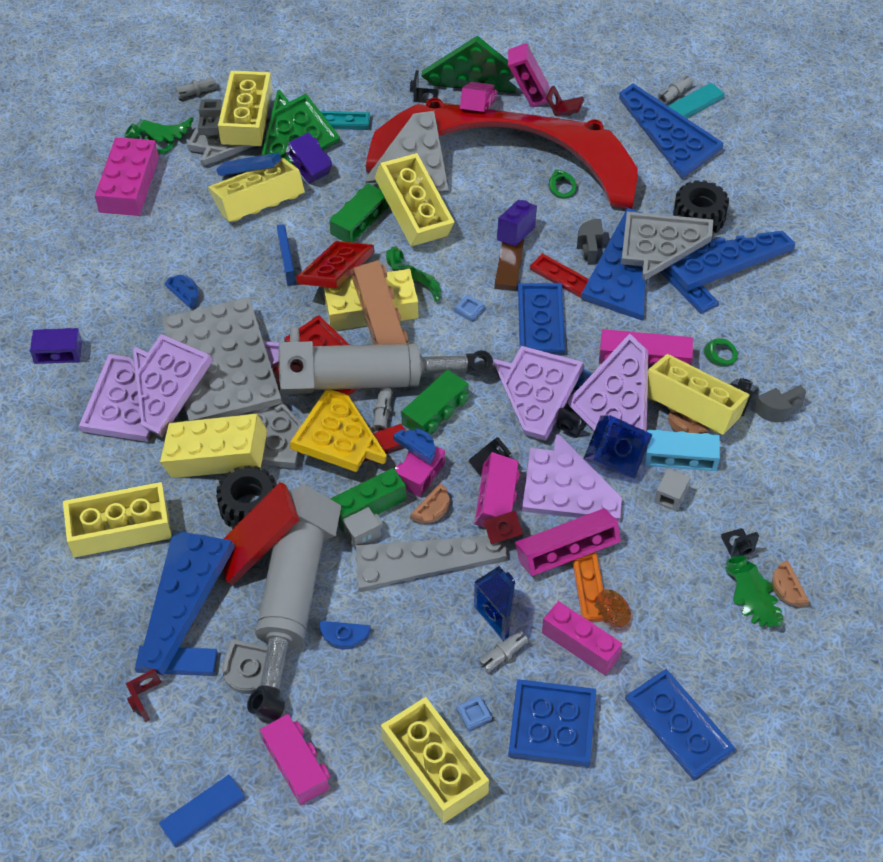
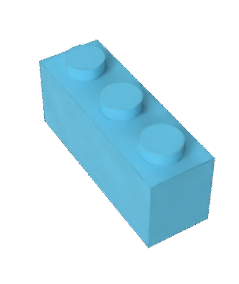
(683, 450)

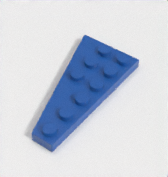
(674, 135)
(725, 257)
(616, 284)
(185, 583)

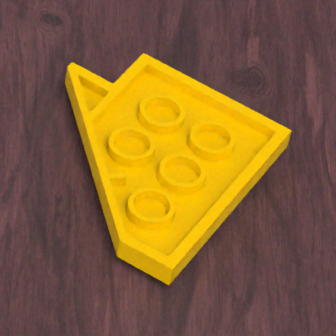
(337, 434)

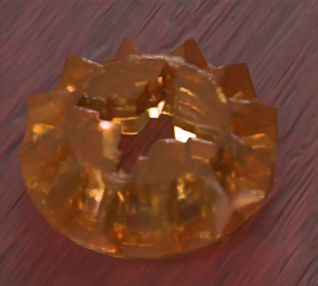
(617, 603)

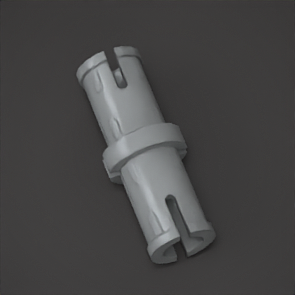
(195, 87)
(675, 89)
(382, 409)
(503, 651)

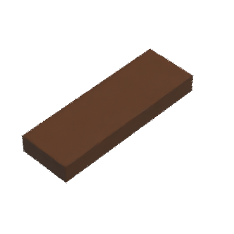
(509, 266)

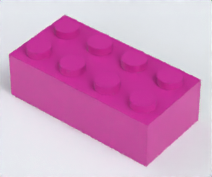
(127, 176)

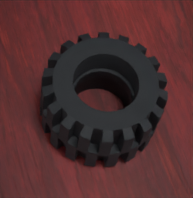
(702, 201)
(238, 484)

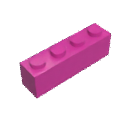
(656, 344)
(568, 542)

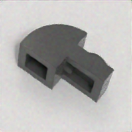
(209, 117)
(589, 239)
(778, 406)

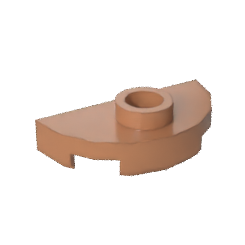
(682, 423)
(432, 507)
(788, 587)

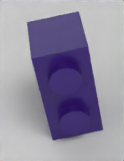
(309, 157)
(516, 222)
(56, 346)

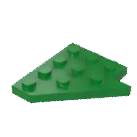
(471, 63)
(293, 120)

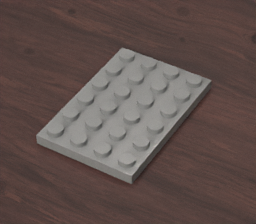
(241, 371)

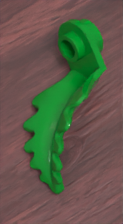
(158, 131)
(396, 257)
(753, 592)

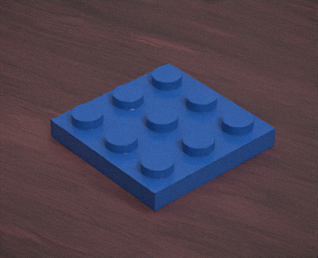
(552, 723)

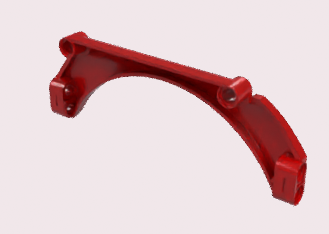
(586, 140)

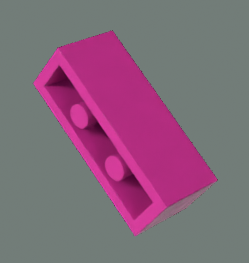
(528, 74)
(478, 96)
(496, 488)
(581, 638)
(295, 758)

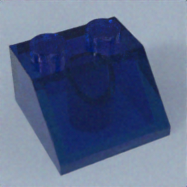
(617, 446)
(495, 600)

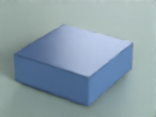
(469, 308)
(473, 713)

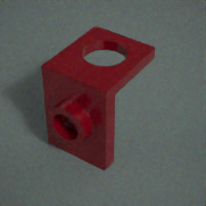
(563, 107)
(503, 527)
(135, 688)

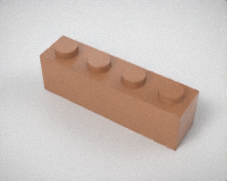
(377, 304)

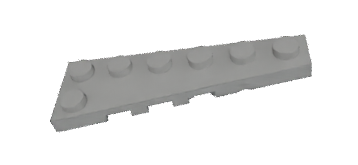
(404, 561)

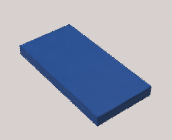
(541, 317)
(680, 724)

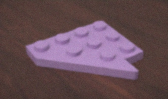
(166, 380)
(538, 387)
(616, 387)
(115, 402)
(566, 484)

